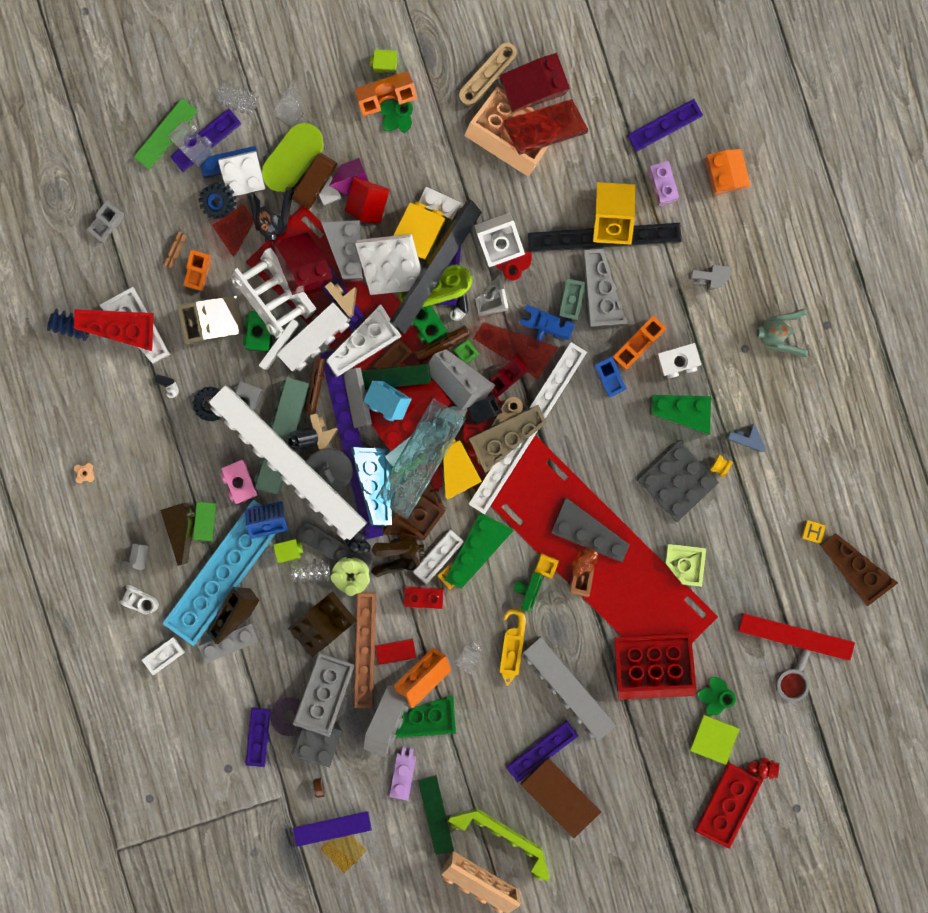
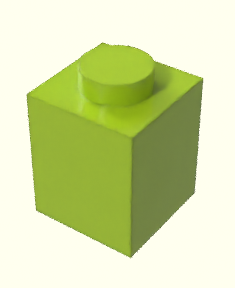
(384, 61)
(288, 550)

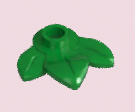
(394, 117)
(714, 694)

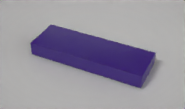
(258, 737)

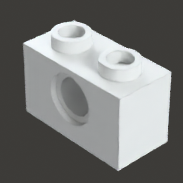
(687, 353)

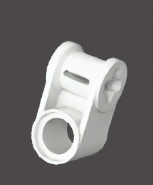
(135, 599)

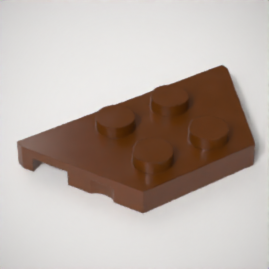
(422, 518)

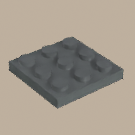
(678, 481)

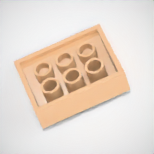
(489, 133)
(481, 883)

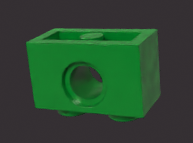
(261, 343)

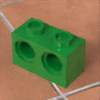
(430, 320)

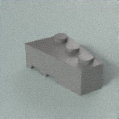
(342, 240)
(458, 379)
(385, 722)

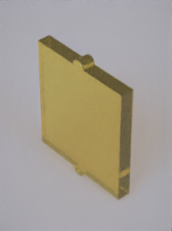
(344, 851)

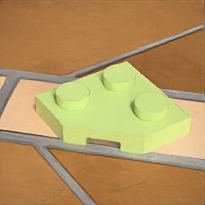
(686, 563)

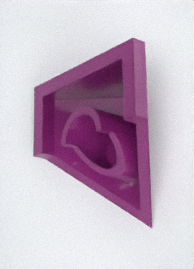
(344, 176)

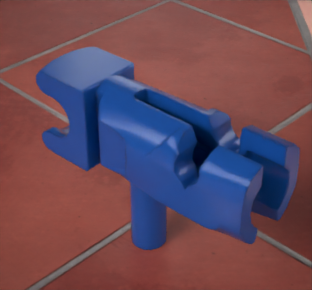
(547, 323)

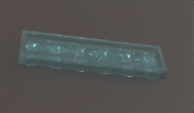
(420, 458)

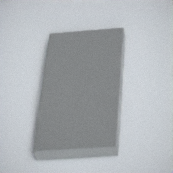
(323, 694)

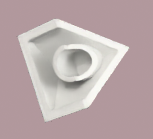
(492, 299)

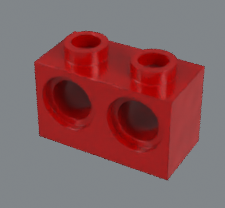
(423, 597)

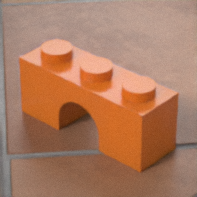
(396, 87)
(639, 343)

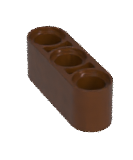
(314, 181)

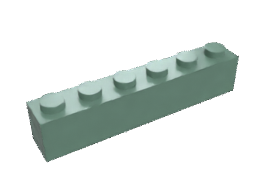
(287, 419)

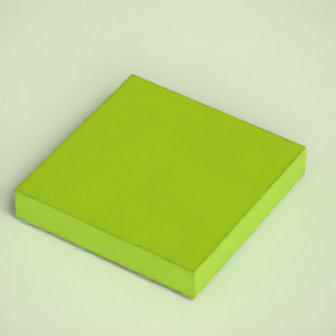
(714, 739)

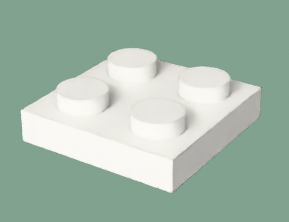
(242, 173)

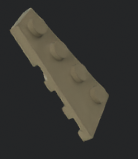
(506, 436)

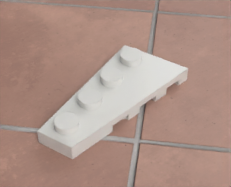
(130, 302)
(367, 340)

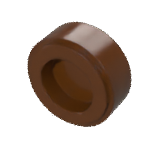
(319, 788)

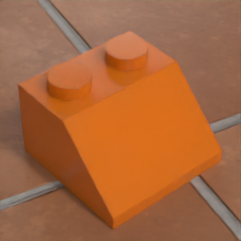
(727, 171)

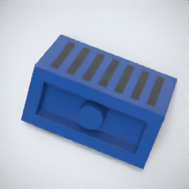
(265, 519)

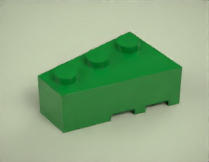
(686, 411)

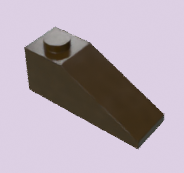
(234, 611)

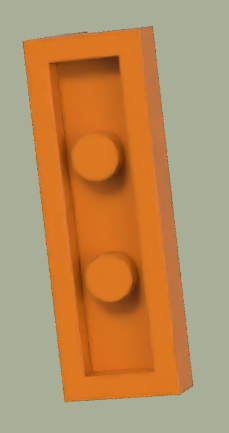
(423, 677)

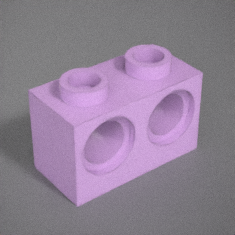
(663, 183)

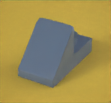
(752, 440)

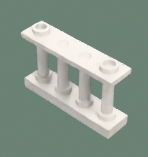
(302, 302)

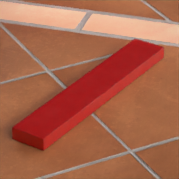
(796, 636)

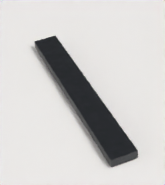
(584, 238)
(435, 267)

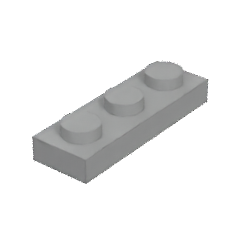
(236, 640)

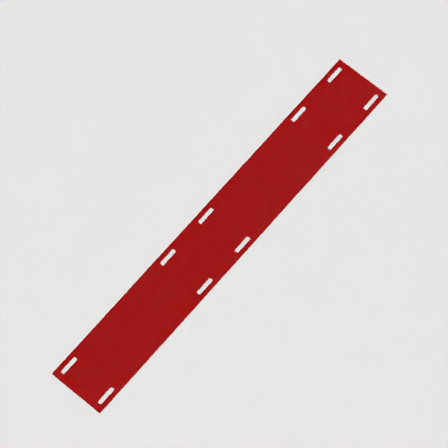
(631, 595)

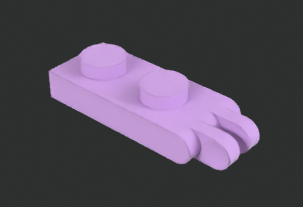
(403, 775)

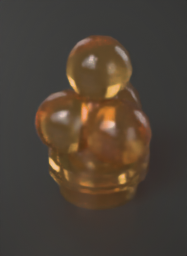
(585, 562)

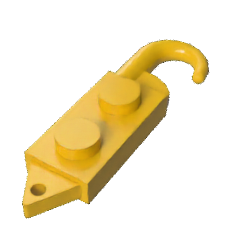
(512, 647)

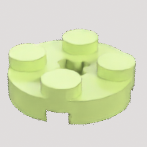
(346, 584)

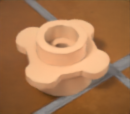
(89, 473)

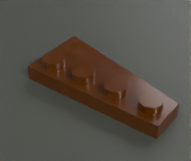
(862, 575)

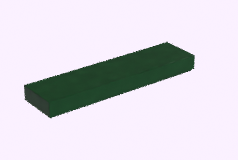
(398, 375)
(436, 815)

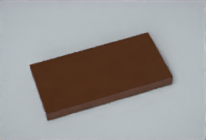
(560, 797)

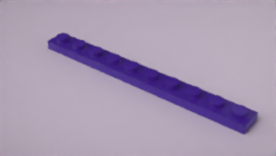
(349, 438)

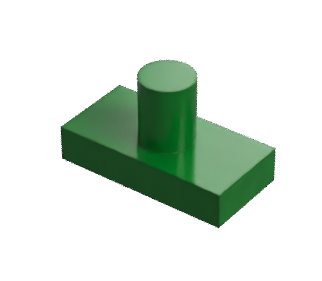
(530, 591)

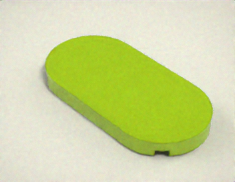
(292, 157)
(451, 285)

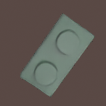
(572, 299)

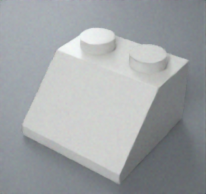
(499, 239)

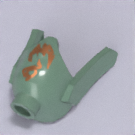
(775, 331)

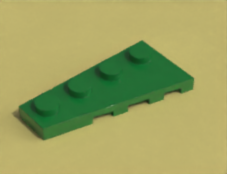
(478, 547)
(429, 719)

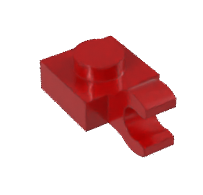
(468, 431)

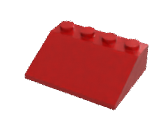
(397, 431)
(654, 666)

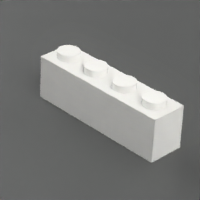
(313, 337)

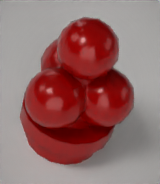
(765, 768)

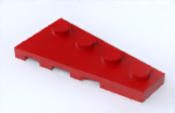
(120, 326)

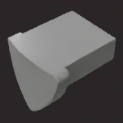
(137, 557)

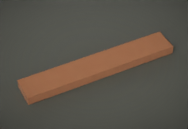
(365, 650)

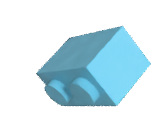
(387, 400)

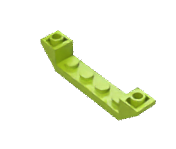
(462, 819)

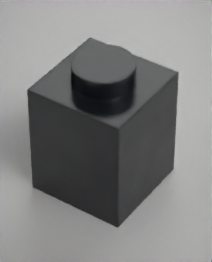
(484, 410)

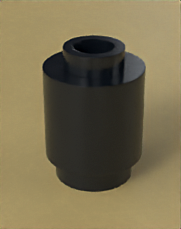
(303, 438)

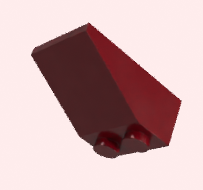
(535, 82)
(302, 263)

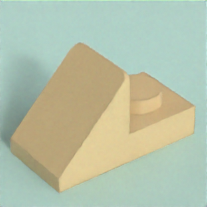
(347, 301)
(325, 437)

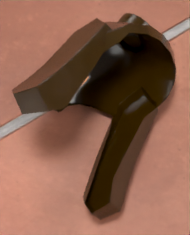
(406, 548)

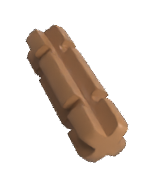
(174, 249)

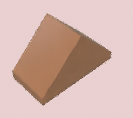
(581, 584)

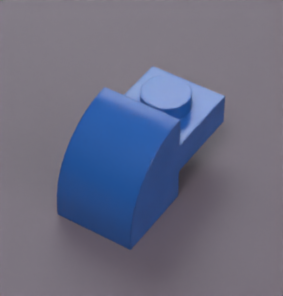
(609, 376)

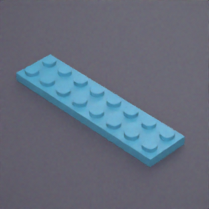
(214, 582)

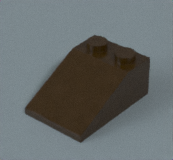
(179, 526)

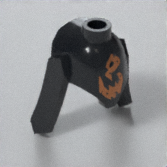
(265, 221)

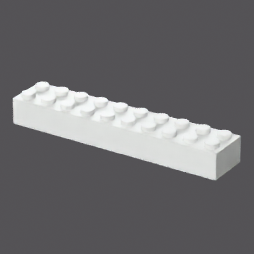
(287, 462)

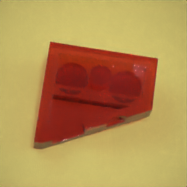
(234, 228)

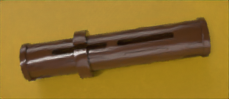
(443, 343)
(315, 385)

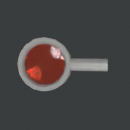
(793, 683)

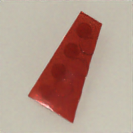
(508, 344)

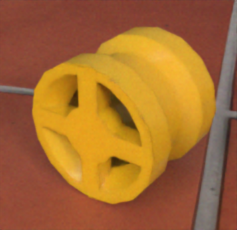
(721, 466)

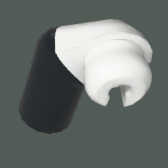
(461, 310)
(170, 385)

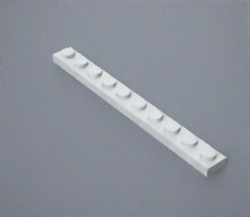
(545, 399)

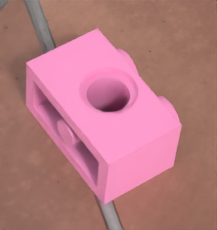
(248, 489)

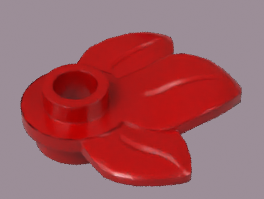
(519, 263)

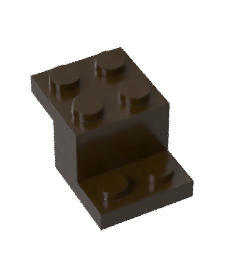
(322, 624)

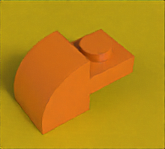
(197, 269)

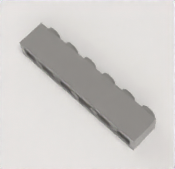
(569, 688)

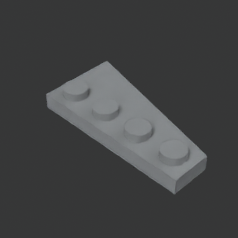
(601, 294)

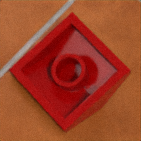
(366, 201)

